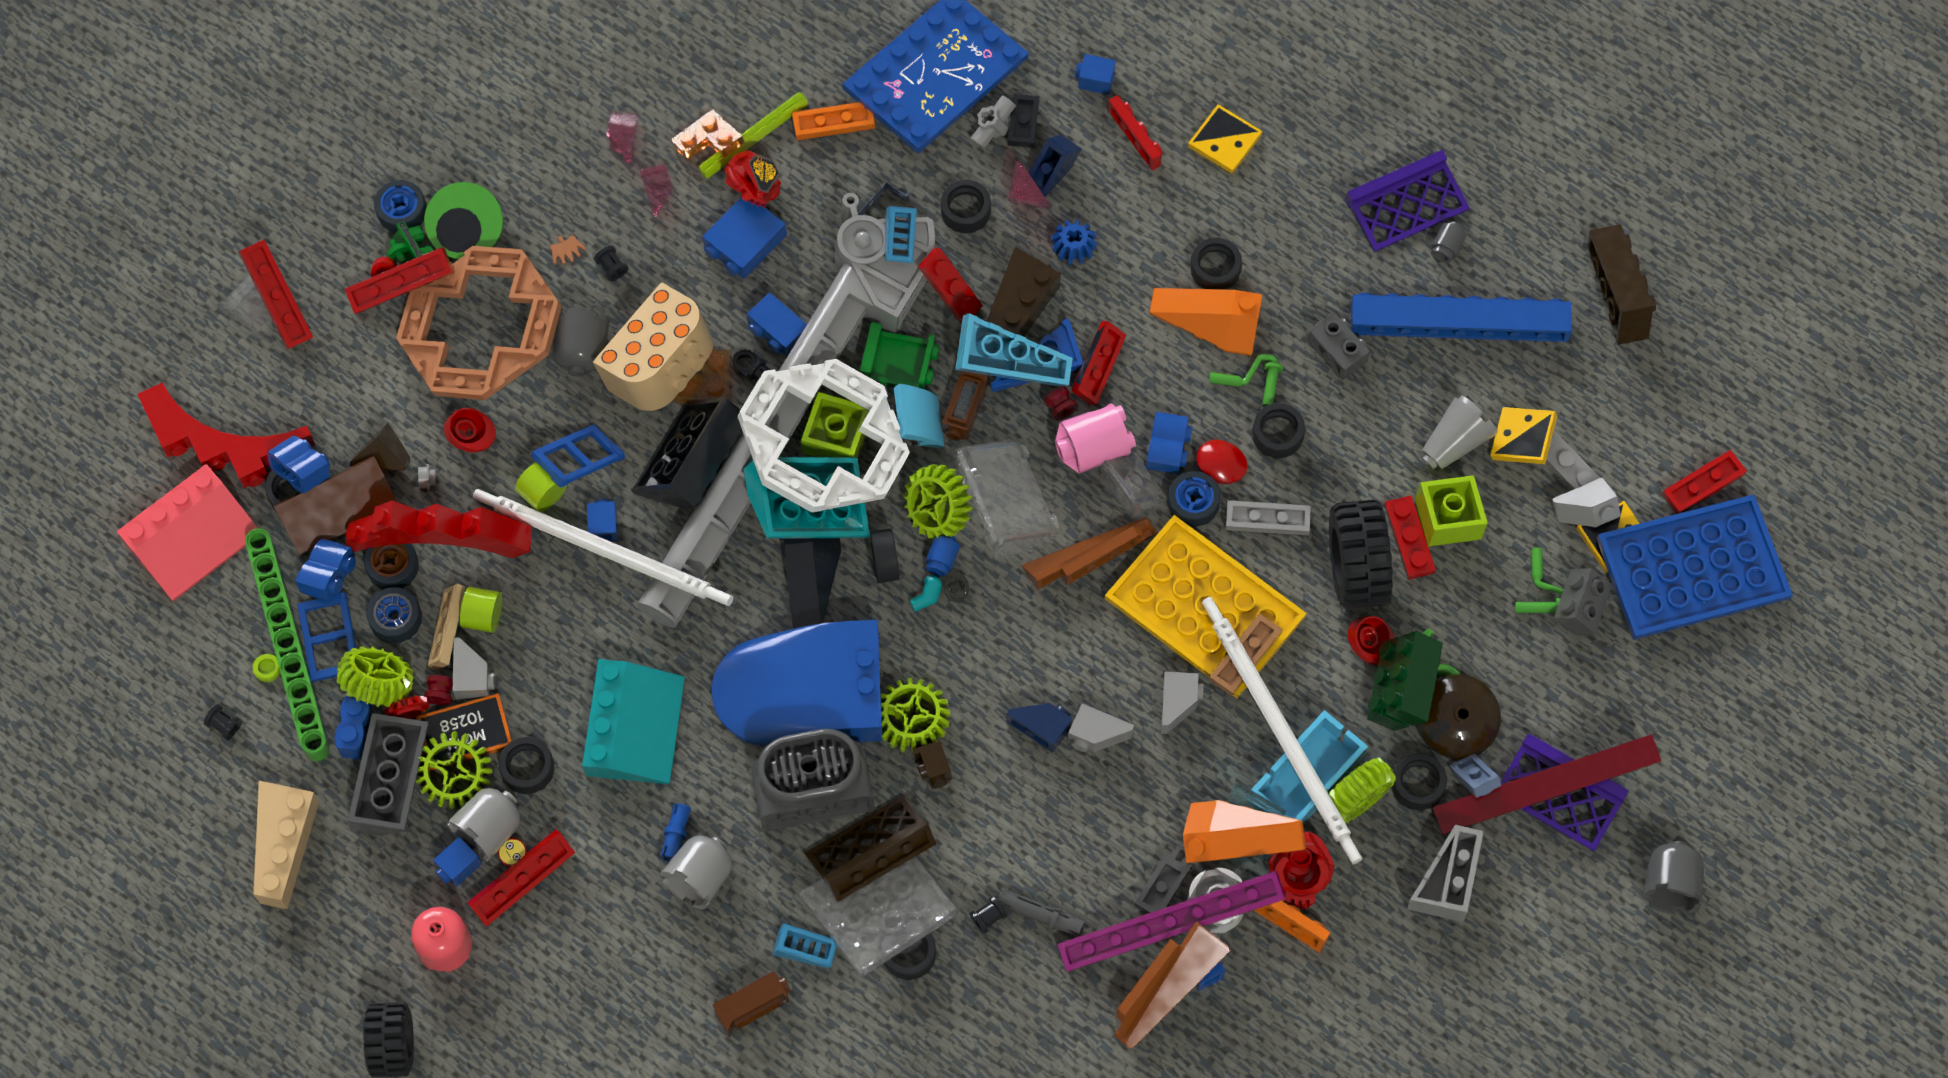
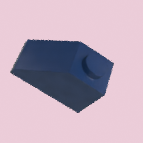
(1054, 162)
(1042, 723)

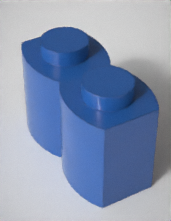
(1167, 443)
(299, 464)
(325, 570)
(353, 728)

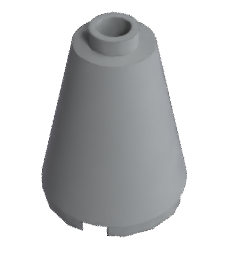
(1457, 433)

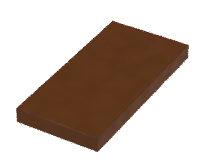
(334, 504)

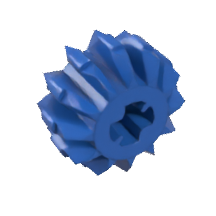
(1074, 250)

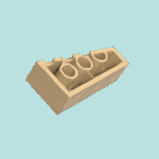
(282, 834)

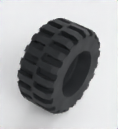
(1360, 554)

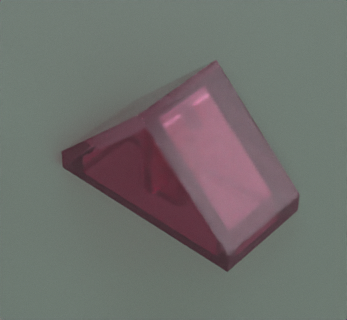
(1024, 189)

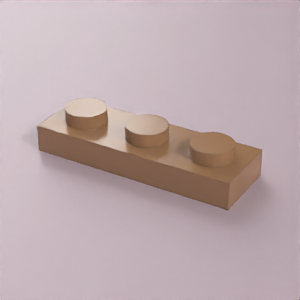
(1256, 642)

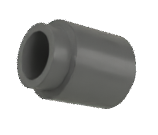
(1448, 242)

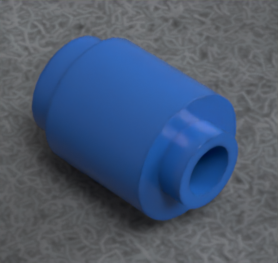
(942, 555)

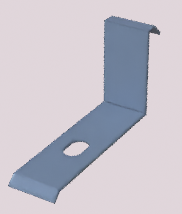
(882, 189)

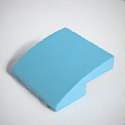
(919, 416)

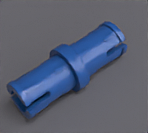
(675, 831)

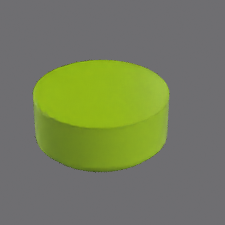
(266, 668)

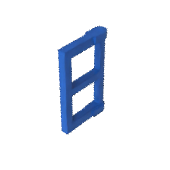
(567, 443)
(309, 641)

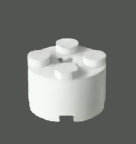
(1212, 881)

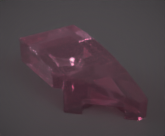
(622, 134)
(657, 186)

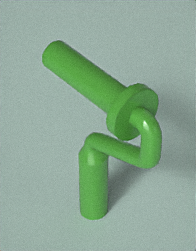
(1271, 381)
(1537, 574)

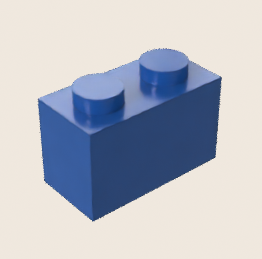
(775, 324)

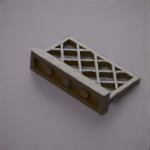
(874, 858)

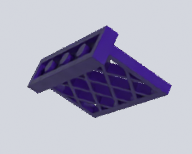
(1400, 179)
(1552, 757)

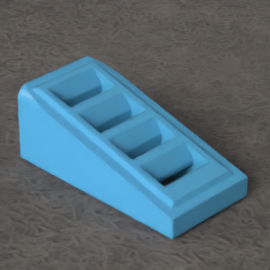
(902, 212)
(802, 956)

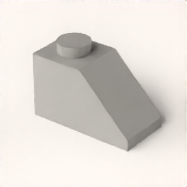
(1587, 505)
(470, 673)
(1179, 698)
(1097, 730)

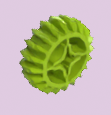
(926, 489)
(374, 676)
(922, 716)
(476, 778)
(1362, 788)

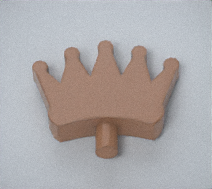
(566, 248)

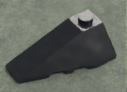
(810, 575)

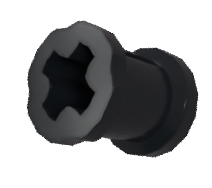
(611, 263)
(222, 722)
(988, 914)

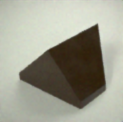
(386, 449)

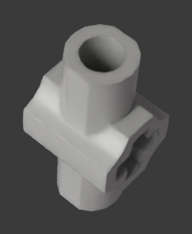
(993, 121)

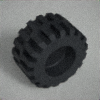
(388, 1039)

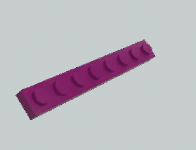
(1172, 921)

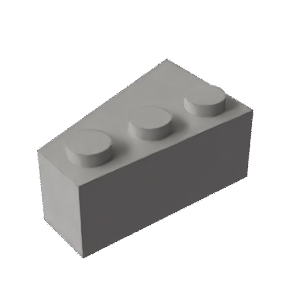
(1451, 876)

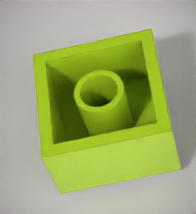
(834, 428)
(1451, 510)

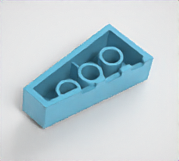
(1000, 353)

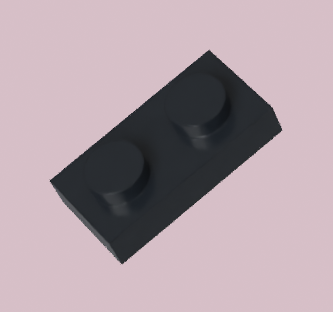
(1023, 121)

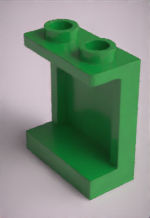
(899, 358)

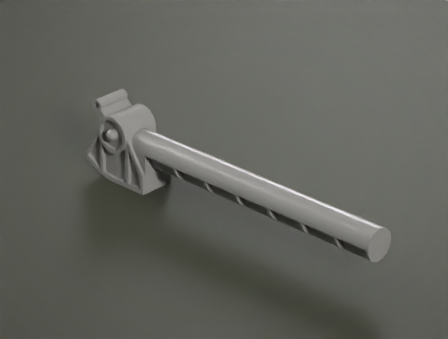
(862, 288)

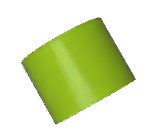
(538, 488)
(481, 609)

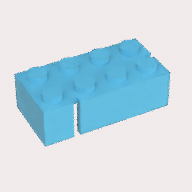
(1327, 755)

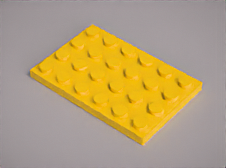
(1172, 579)

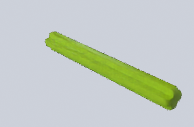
(756, 133)

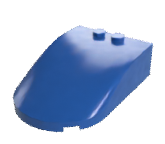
(802, 683)

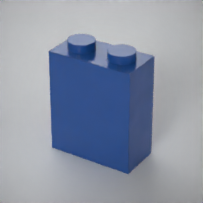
(743, 237)

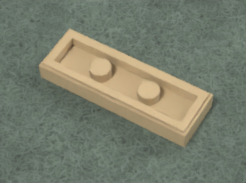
(446, 627)

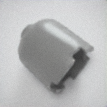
(486, 821)
(698, 870)

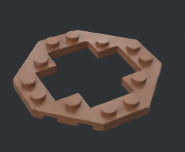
(506, 362)

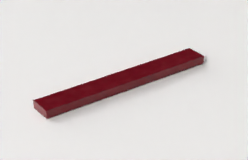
(1549, 784)

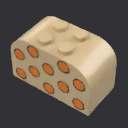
(656, 350)

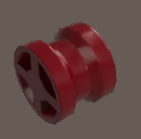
(1060, 403)
(439, 690)

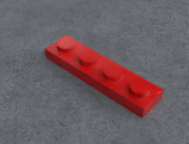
(399, 280)
(275, 294)
(521, 877)

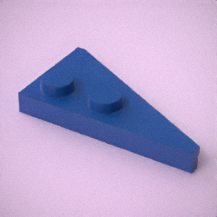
(1060, 340)

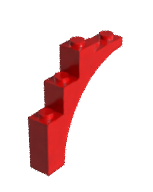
(215, 448)
(477, 529)

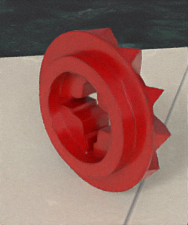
(408, 707)

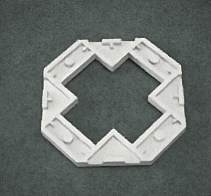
(843, 487)

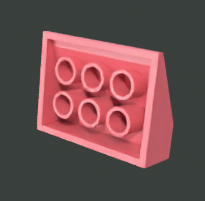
(188, 532)

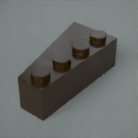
(1622, 283)
(1023, 293)

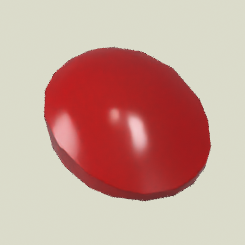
(480, 425)
(1221, 461)
(1368, 628)

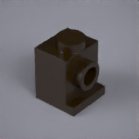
(933, 764)

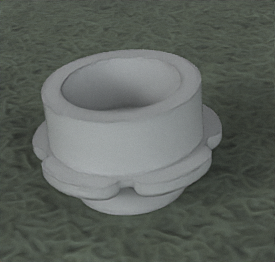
(426, 477)

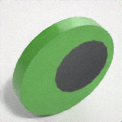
(463, 218)

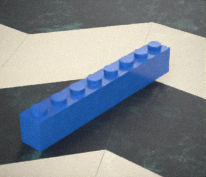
(1461, 317)

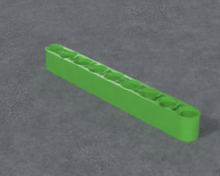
(288, 656)

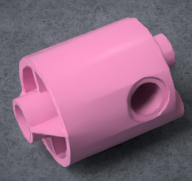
(1093, 438)

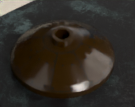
(1456, 736)

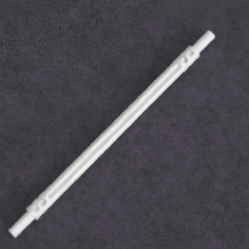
(603, 547)
(1282, 730)

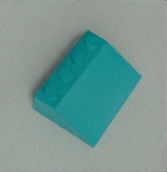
(788, 520)
(633, 723)

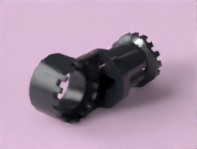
(755, 370)

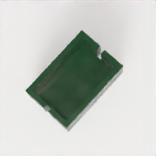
(1405, 681)

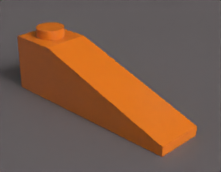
(1214, 315)
(1232, 831)

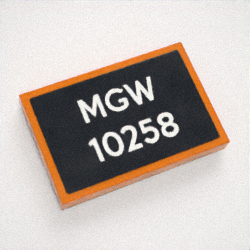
(478, 718)

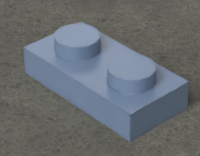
(1475, 775)

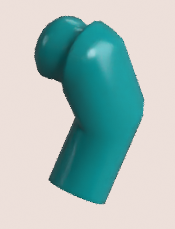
(930, 593)

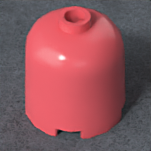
(445, 947)

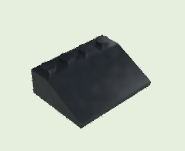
(690, 453)

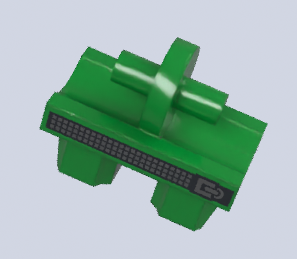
(405, 242)

